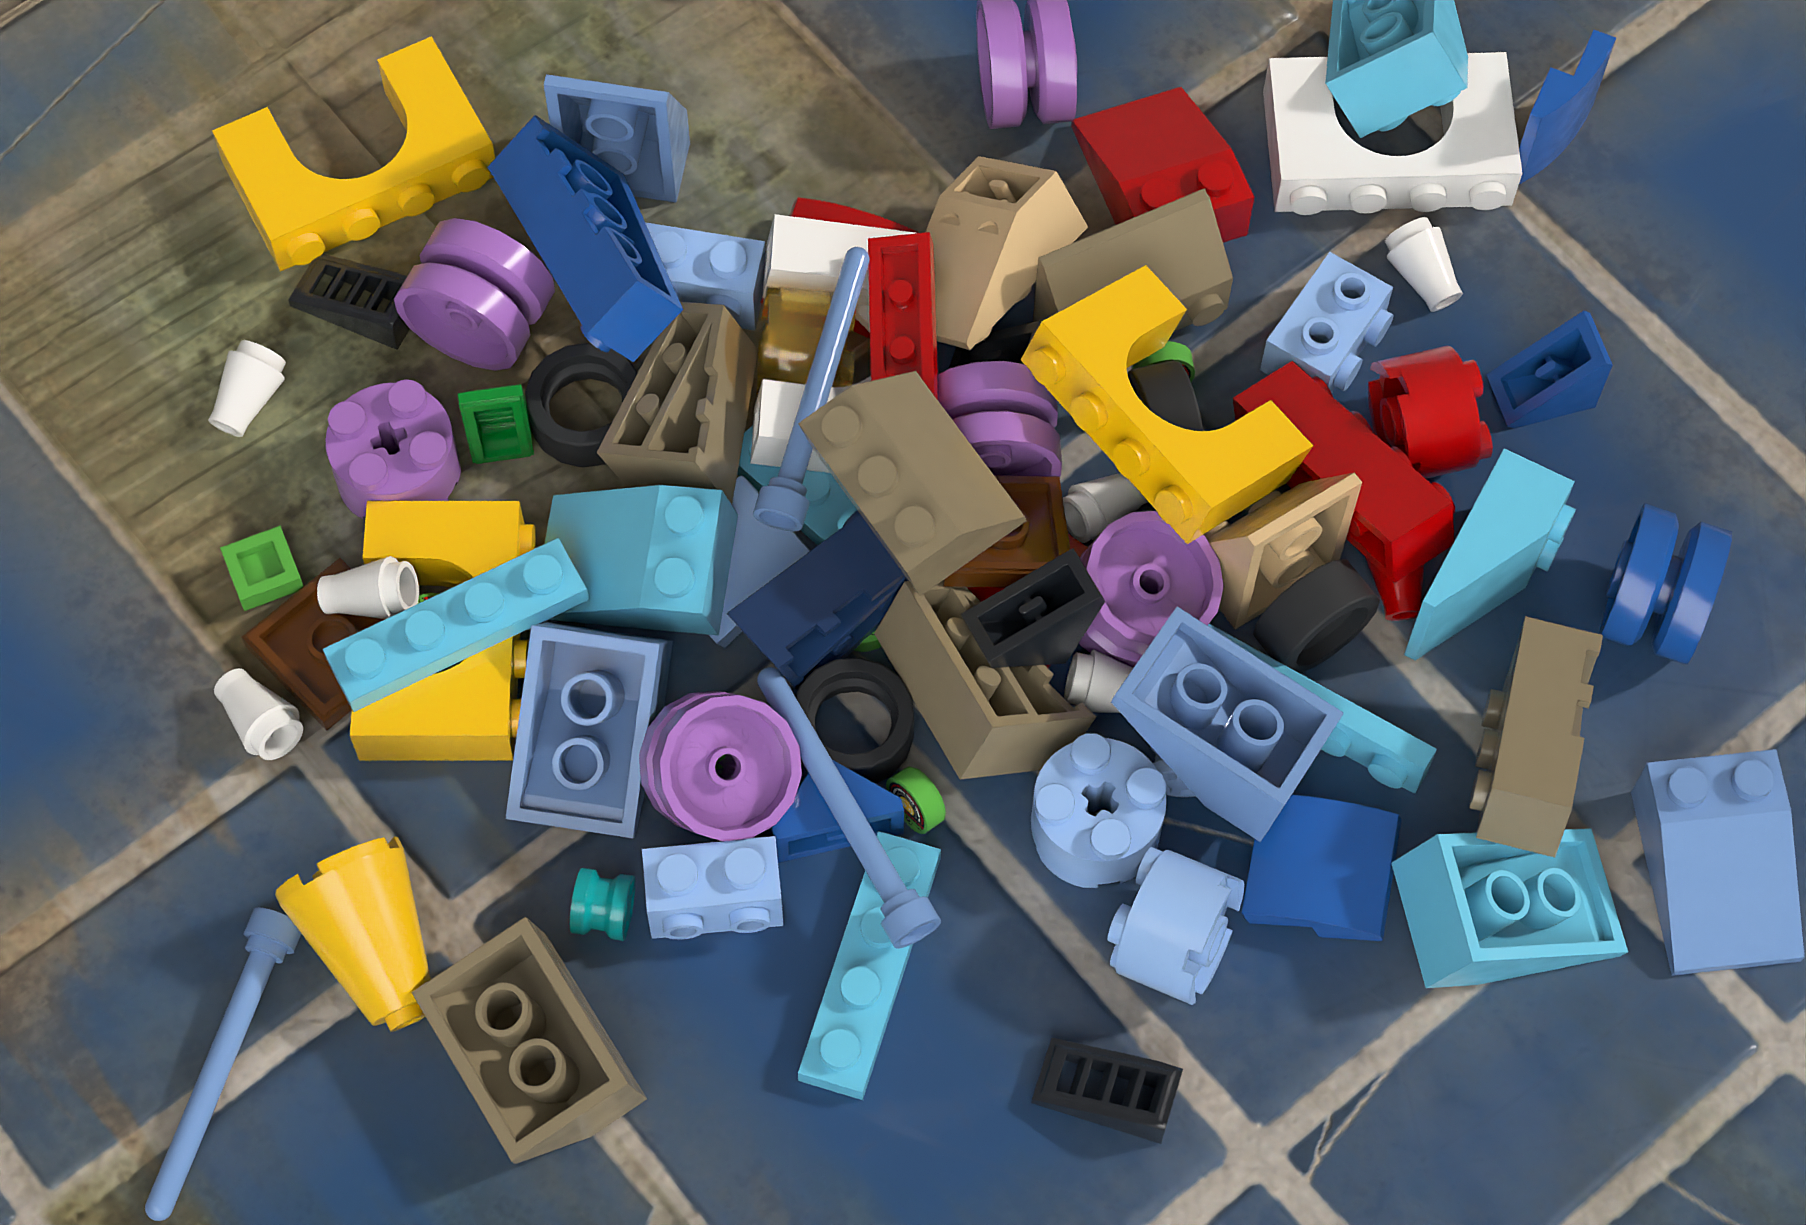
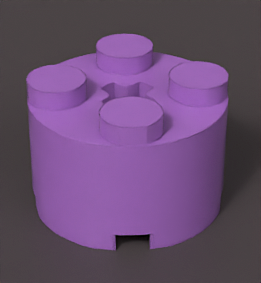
(391, 446)

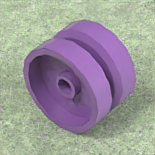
(1035, 59)
(475, 294)
(1004, 416)
(1143, 577)
(758, 765)

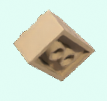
(1281, 542)

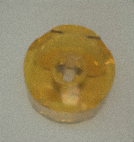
(793, 335)

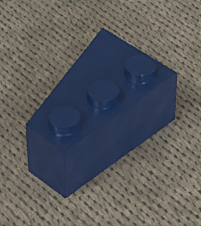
(822, 602)

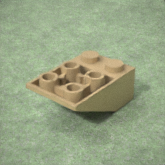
(989, 243)

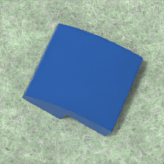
(1563, 106)
(1324, 869)

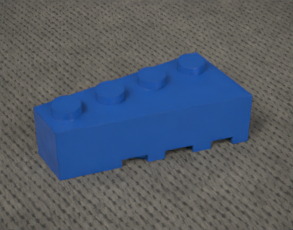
(588, 237)

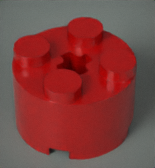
(1430, 410)

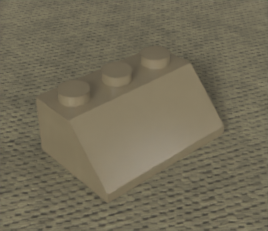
(1174, 241)
(911, 476)
(528, 1044)

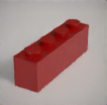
(1398, 512)

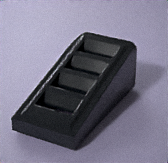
(381, 327)
(1114, 1064)

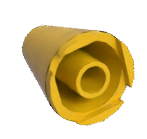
(364, 928)

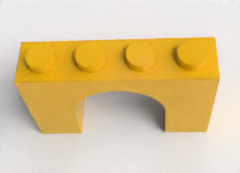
(311, 213)
(1183, 473)
(474, 705)

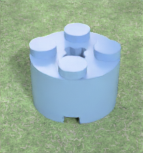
(1092, 777)
(1175, 925)

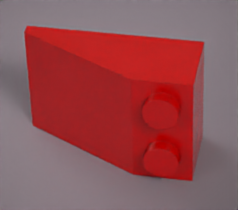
(1162, 152)

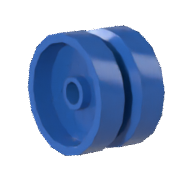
(1674, 587)

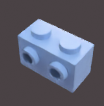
(714, 269)
(1331, 323)
(712, 888)

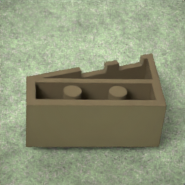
(686, 405)
(979, 714)
(1534, 738)

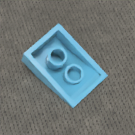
(1394, 59)
(1505, 537)
(648, 555)
(1504, 911)

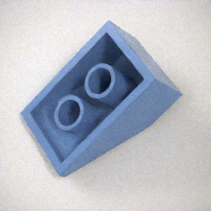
(627, 127)
(1225, 721)
(584, 727)
(1721, 860)

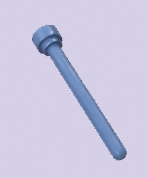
(784, 500)
(905, 913)
(269, 940)

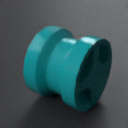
(602, 904)

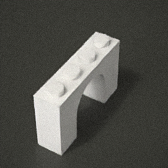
(1325, 170)
(803, 256)

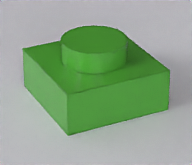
(262, 568)

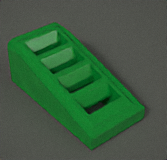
(496, 424)

